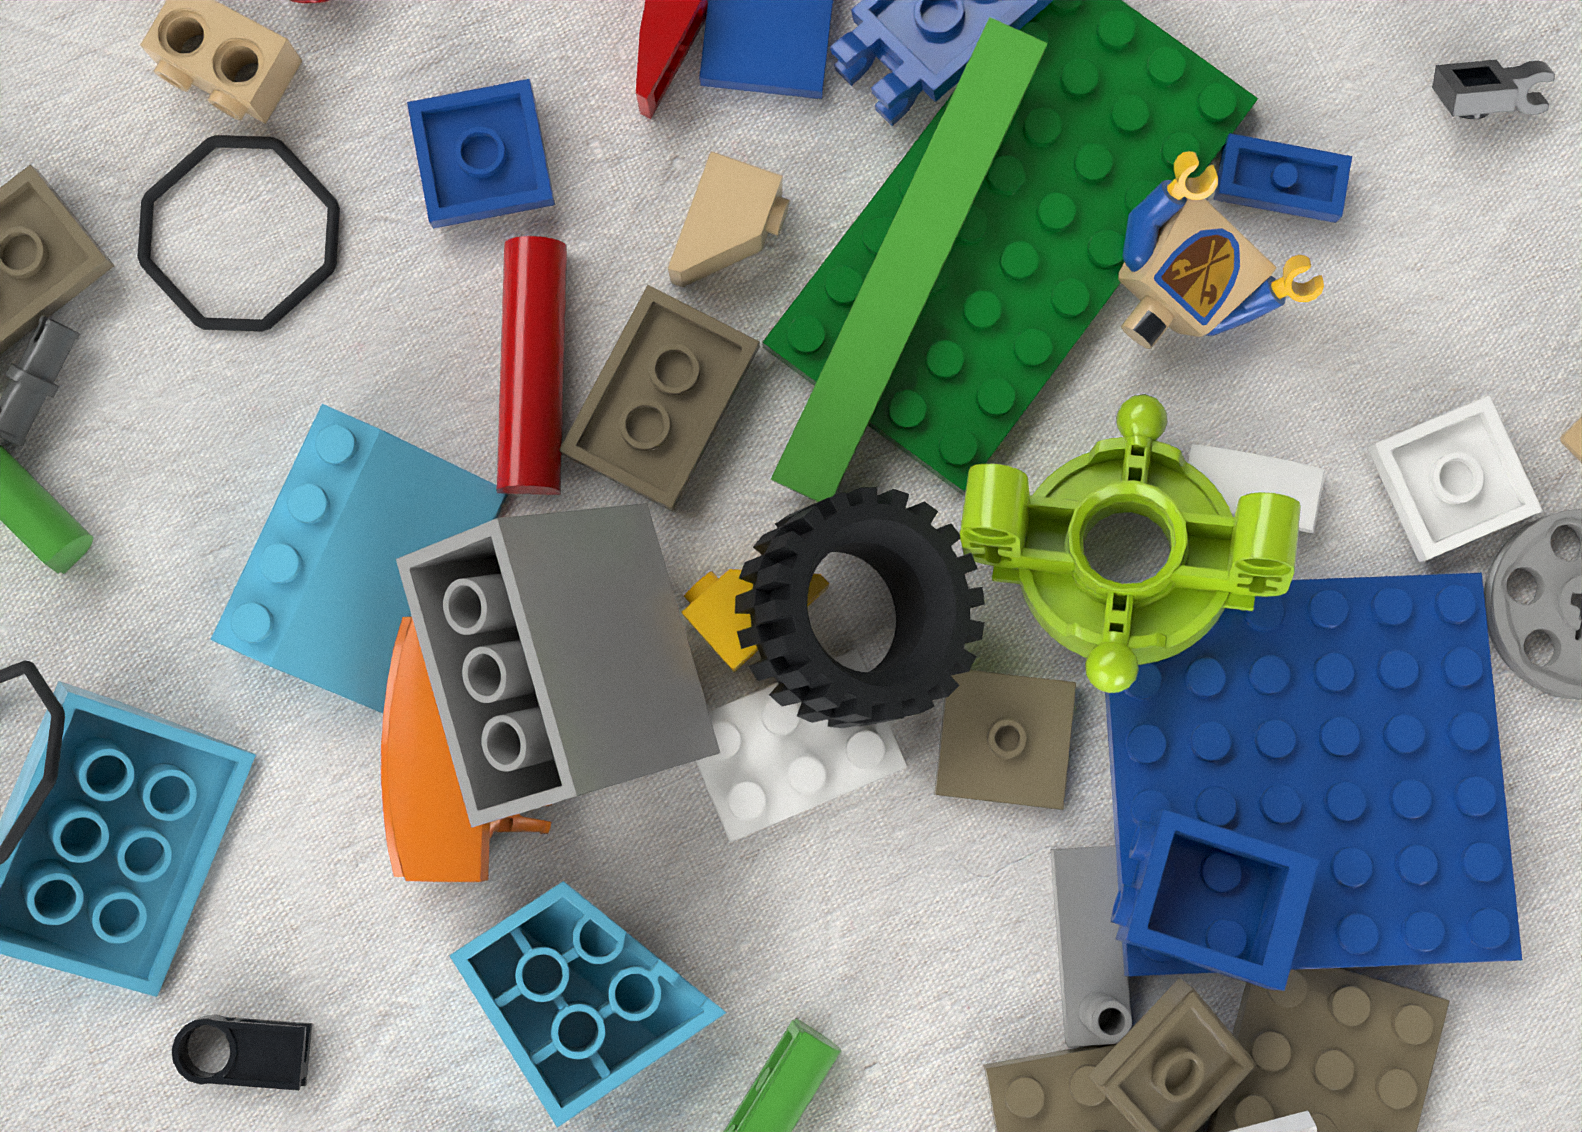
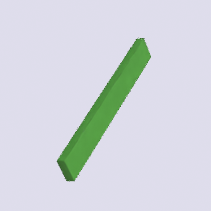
(909, 261)

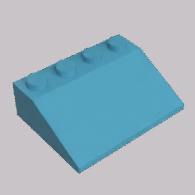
(324, 573)
(117, 842)

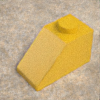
(714, 615)

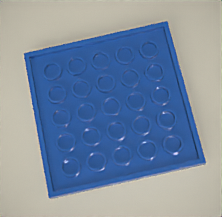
(1343, 731)

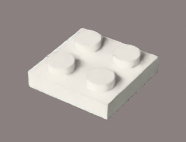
(1454, 479)

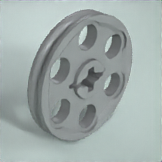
(1548, 611)

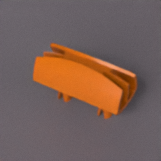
(421, 794)

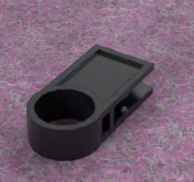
(260, 1056)

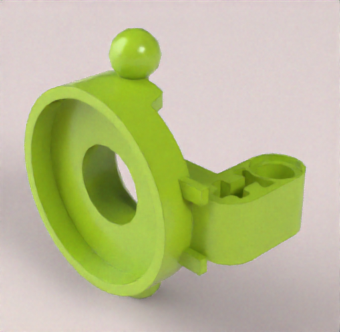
(1117, 626)

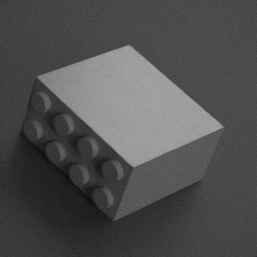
(556, 657)

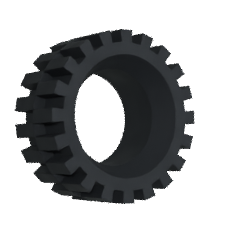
(927, 596)

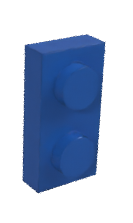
(1283, 178)

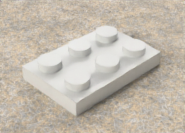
(785, 765)

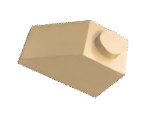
(727, 218)

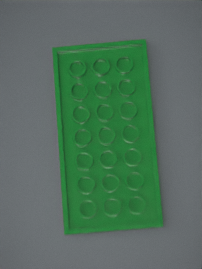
(1040, 239)

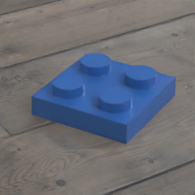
(480, 153)

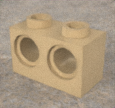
(227, 46)

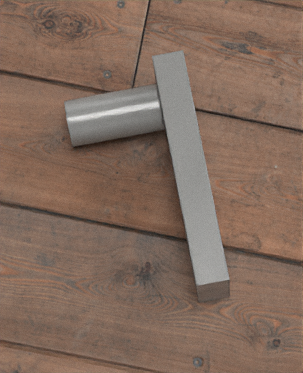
(1089, 957)

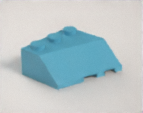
(578, 999)

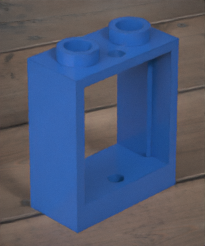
(1279, 920)

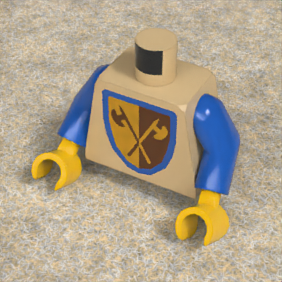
(1196, 266)

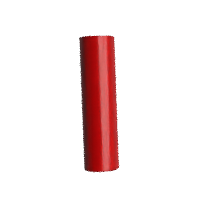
(532, 366)

